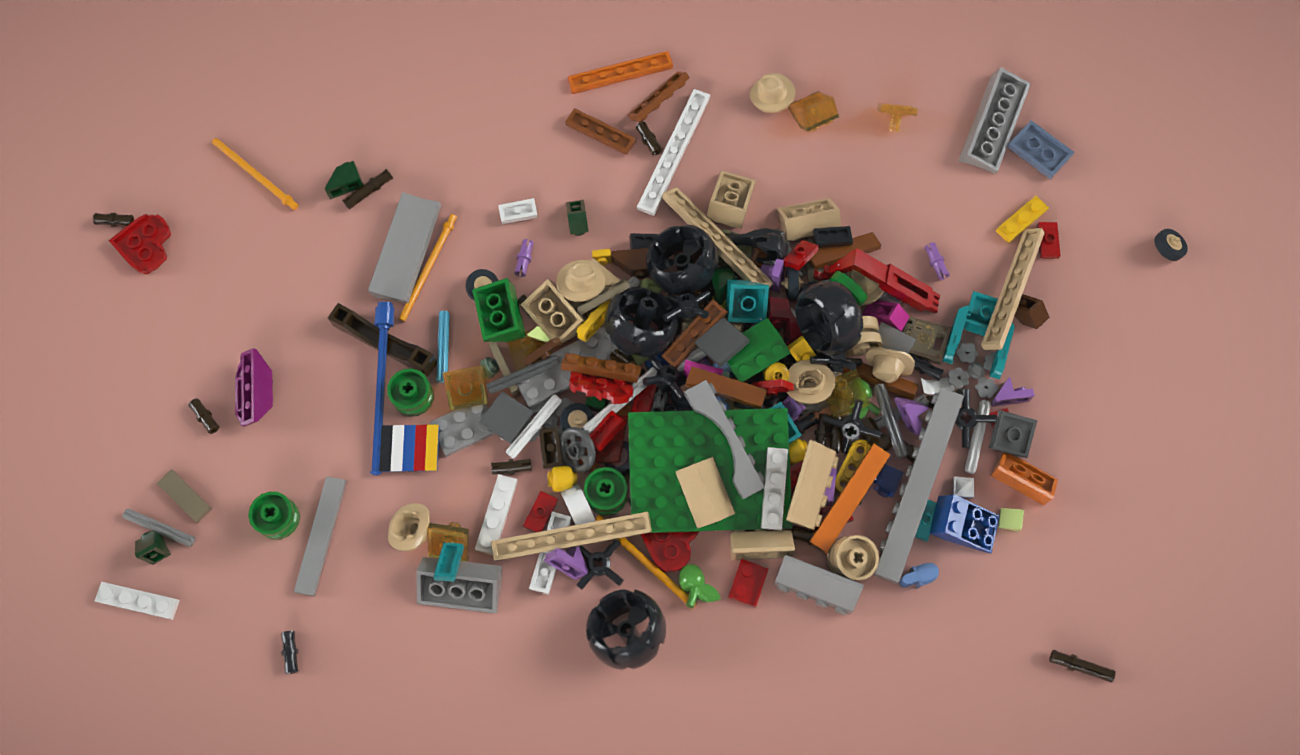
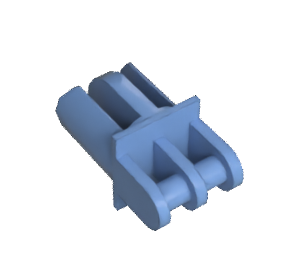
(920, 575)

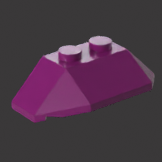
(252, 388)

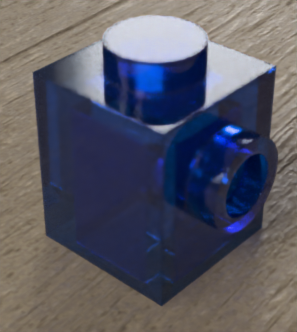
(887, 481)

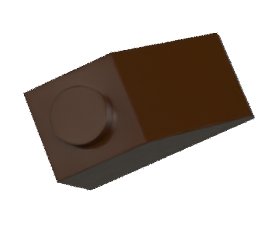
(631, 262)
(1031, 312)

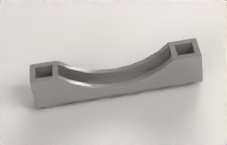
(744, 477)

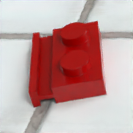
(748, 583)

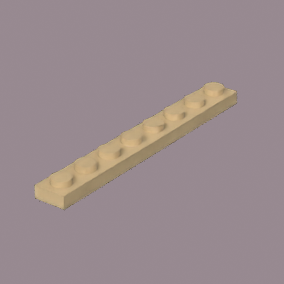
(726, 248)
(1012, 289)
(571, 536)

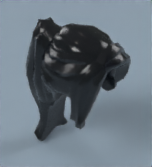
(769, 240)

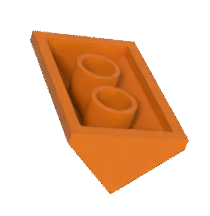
(1025, 478)

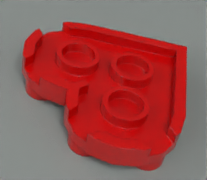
(142, 243)
(601, 387)
(669, 549)

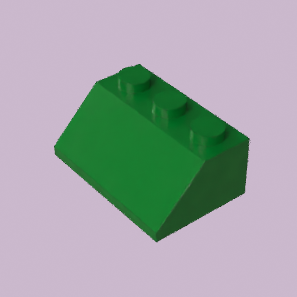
(499, 312)
(763, 350)

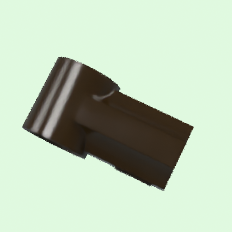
(884, 442)

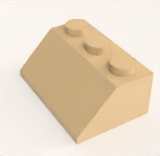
(801, 219)
(553, 312)
(761, 544)

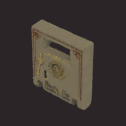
(925, 335)

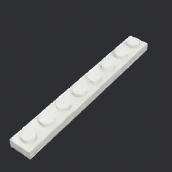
(673, 152)

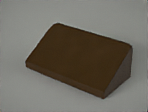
(550, 447)

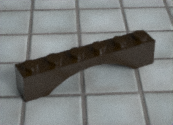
(366, 332)

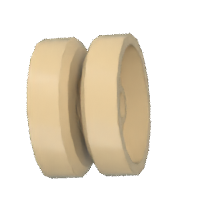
(869, 337)
(853, 557)

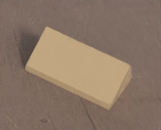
(705, 492)

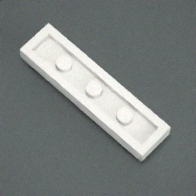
(774, 488)
(496, 513)
(544, 572)
(137, 600)

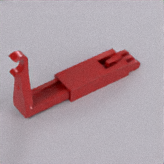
(888, 277)

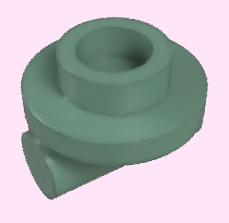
(491, 367)

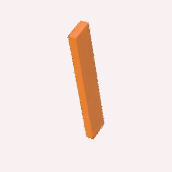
(620, 72)
(849, 498)

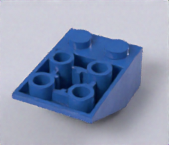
(964, 523)

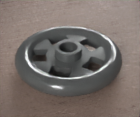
(576, 449)

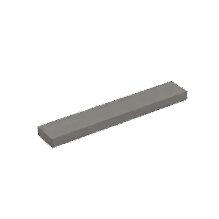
(320, 536)

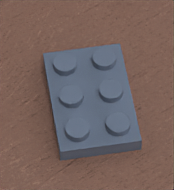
(1040, 149)

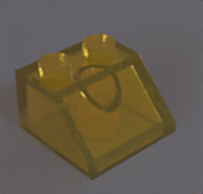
(814, 111)
(466, 387)

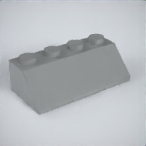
(818, 585)
(474, 589)

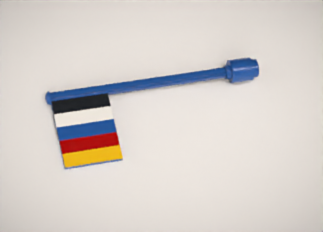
(398, 446)

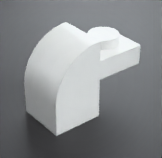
(578, 505)

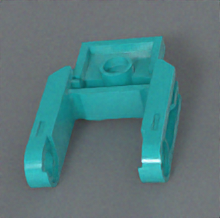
(976, 319)

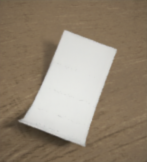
(933, 386)

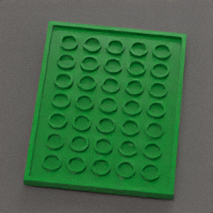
(677, 439)

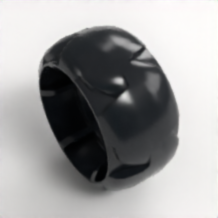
(689, 276)
(829, 317)
(641, 338)
(639, 647)

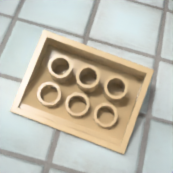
(812, 485)

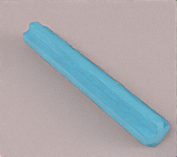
(443, 345)

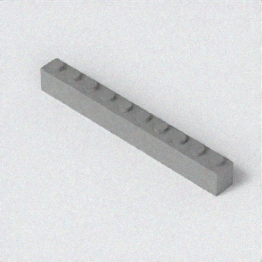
(918, 486)

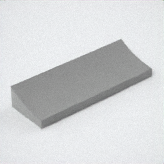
(995, 121)
(404, 248)

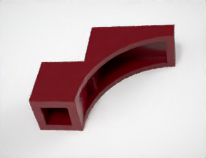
(781, 316)

